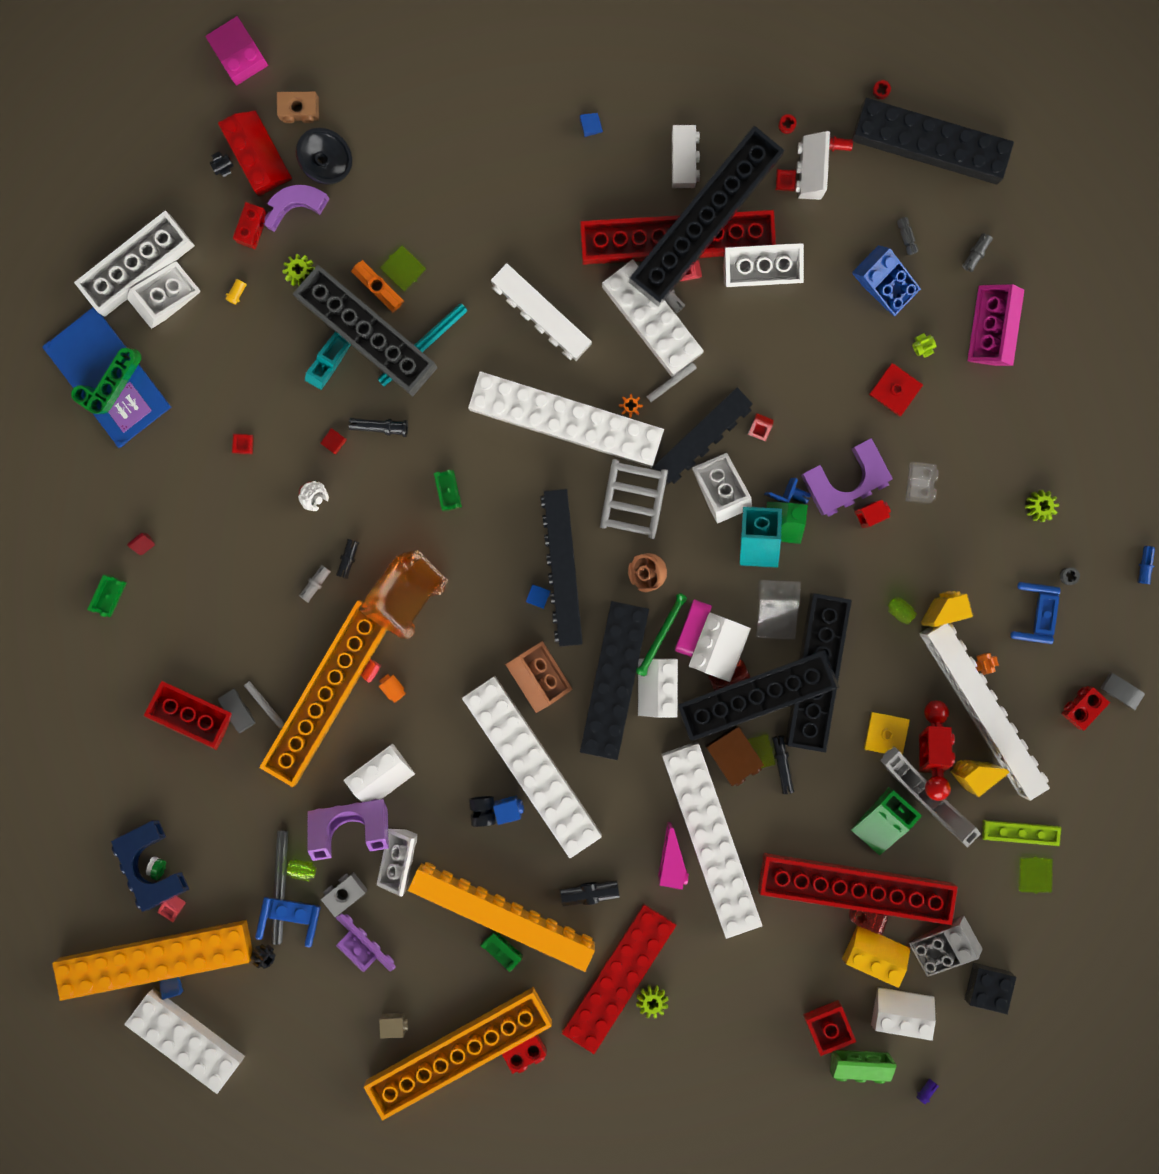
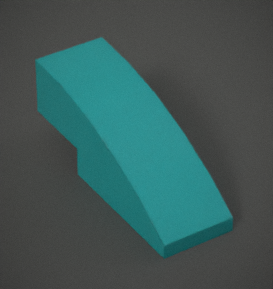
(327, 361)

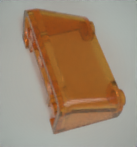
(403, 593)

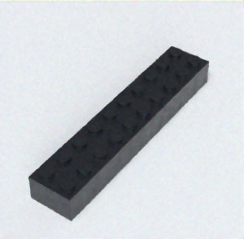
(706, 216)

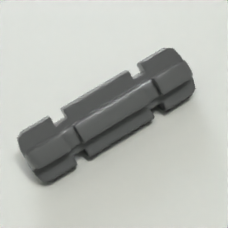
(907, 236)

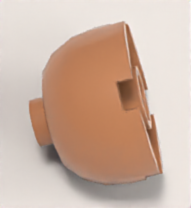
(647, 572)

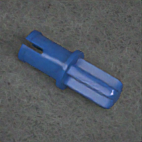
(1146, 565)

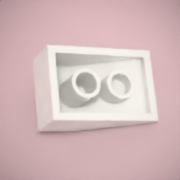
(162, 294)
(722, 487)

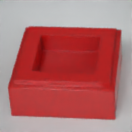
(785, 180)
(242, 444)

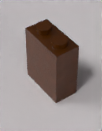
(735, 756)

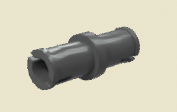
(977, 252)

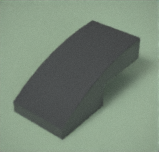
(1122, 691)
(241, 716)

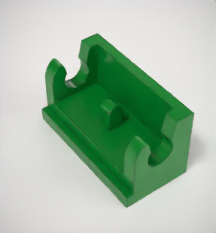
(447, 490)
(107, 595)
(502, 950)

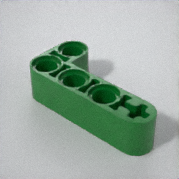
(110, 377)

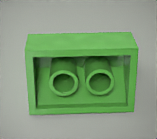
(862, 1066)

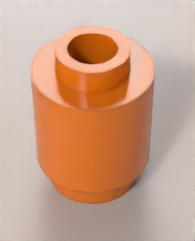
(392, 687)

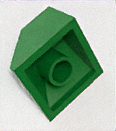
(792, 520)

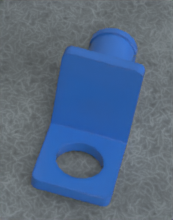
(791, 492)

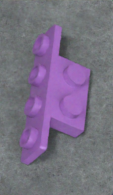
(359, 947)

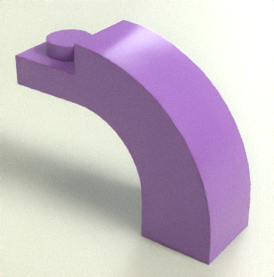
(294, 197)

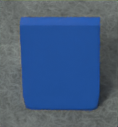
(590, 124)
(538, 596)
(170, 987)

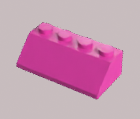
(996, 324)

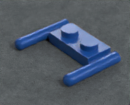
(1045, 613)
(290, 912)

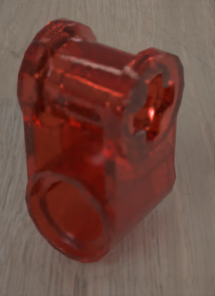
(870, 921)

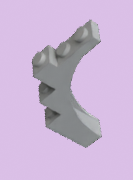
(941, 810)

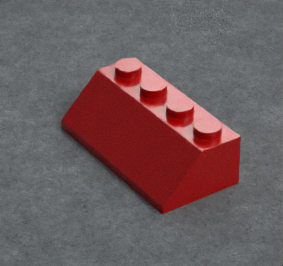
(255, 151)
(188, 715)

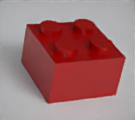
(829, 1028)

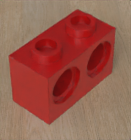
(250, 225)
(873, 513)
(1088, 712)
(527, 1056)

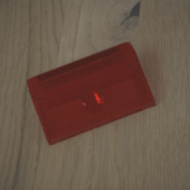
(740, 674)

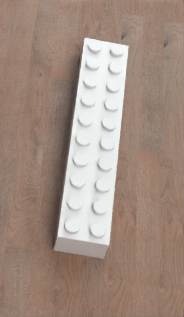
(565, 419)
(985, 711)
(532, 767)
(711, 839)

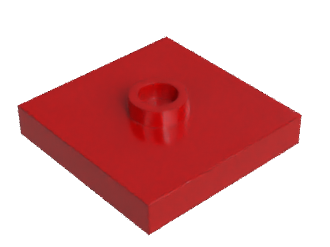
(896, 389)

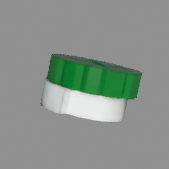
(156, 868)

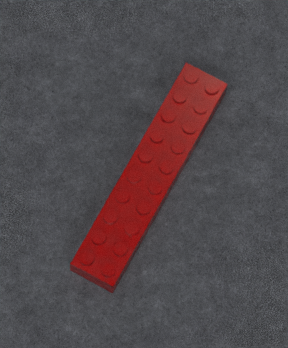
(636, 237)
(857, 889)

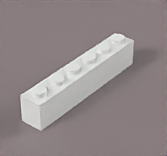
(541, 312)

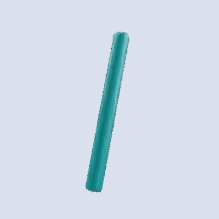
(433, 334)

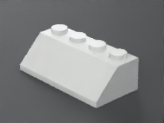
(763, 265)

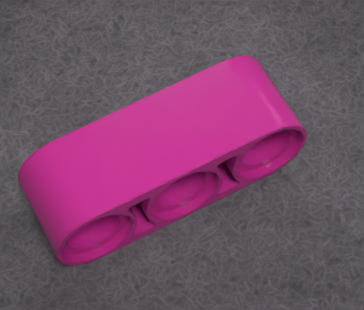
(692, 627)

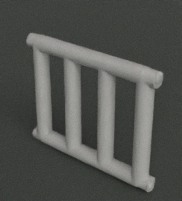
(657, 494)

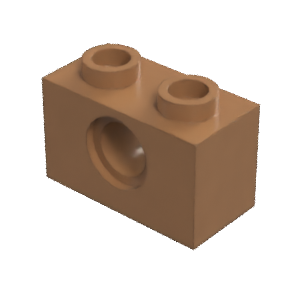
(288, 100)

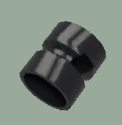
(482, 811)

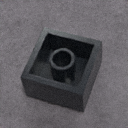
(990, 988)

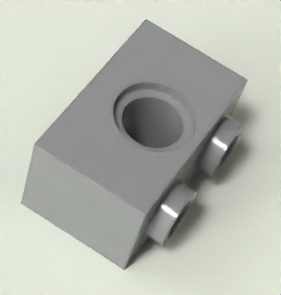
(336, 903)

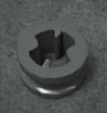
(1064, 578)

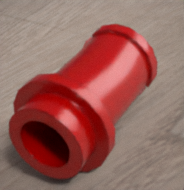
(840, 144)

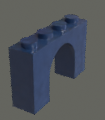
(128, 850)

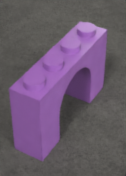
(873, 475)
(325, 821)

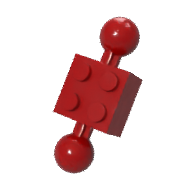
(936, 750)

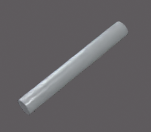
(671, 382)
(264, 704)

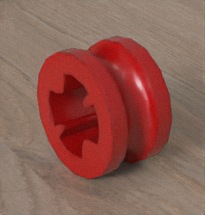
(887, 91)
(783, 129)

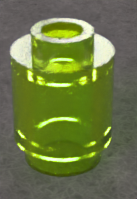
(901, 610)
(301, 870)

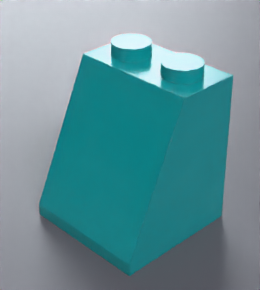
(760, 537)

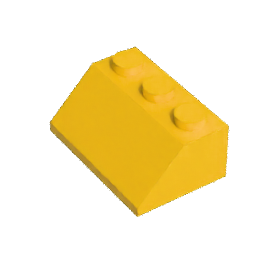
(947, 609)
(977, 775)
(877, 956)

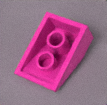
(236, 50)
(672, 868)

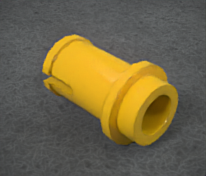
(235, 292)

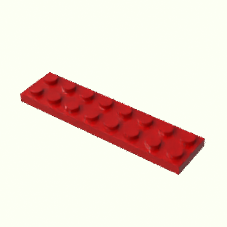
(619, 978)

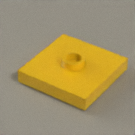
(886, 732)

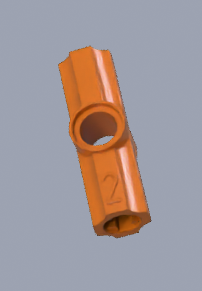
(385, 294)

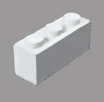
(685, 156)

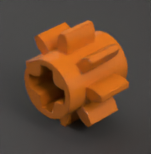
(634, 402)
(986, 663)

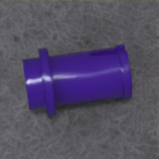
(927, 1091)

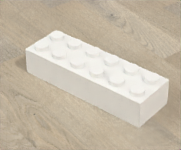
(133, 262)
(655, 325)
(184, 1040)

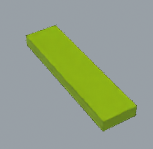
(1021, 832)

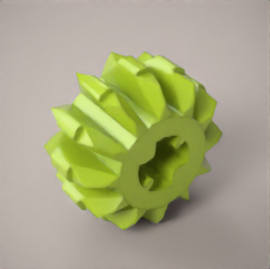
(292, 267)
(1035, 508)
(656, 1007)

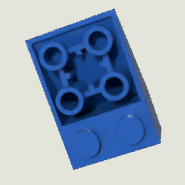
(886, 279)

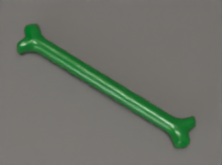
(643, 668)

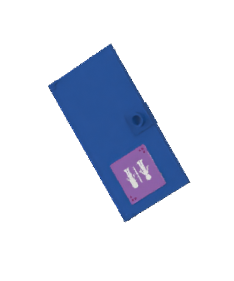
(83, 357)

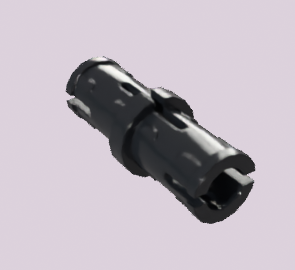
(347, 558)

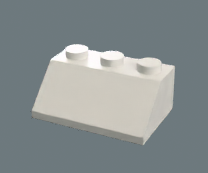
(813, 166)
(719, 647)
(659, 688)
(379, 775)
(397, 861)
(904, 1013)

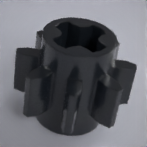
(221, 164)
(263, 956)

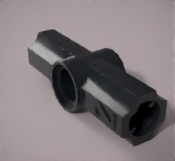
(589, 893)

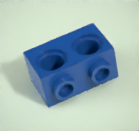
(508, 809)

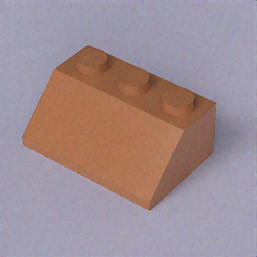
(539, 677)

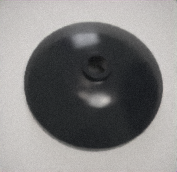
(330, 149)

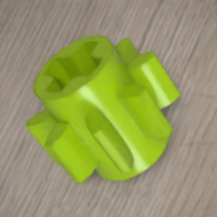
(924, 345)

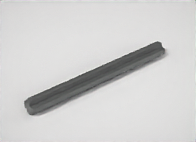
(280, 881)

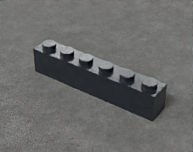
(703, 435)

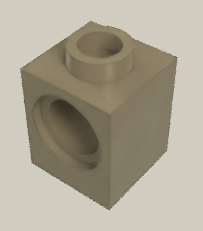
(393, 1025)

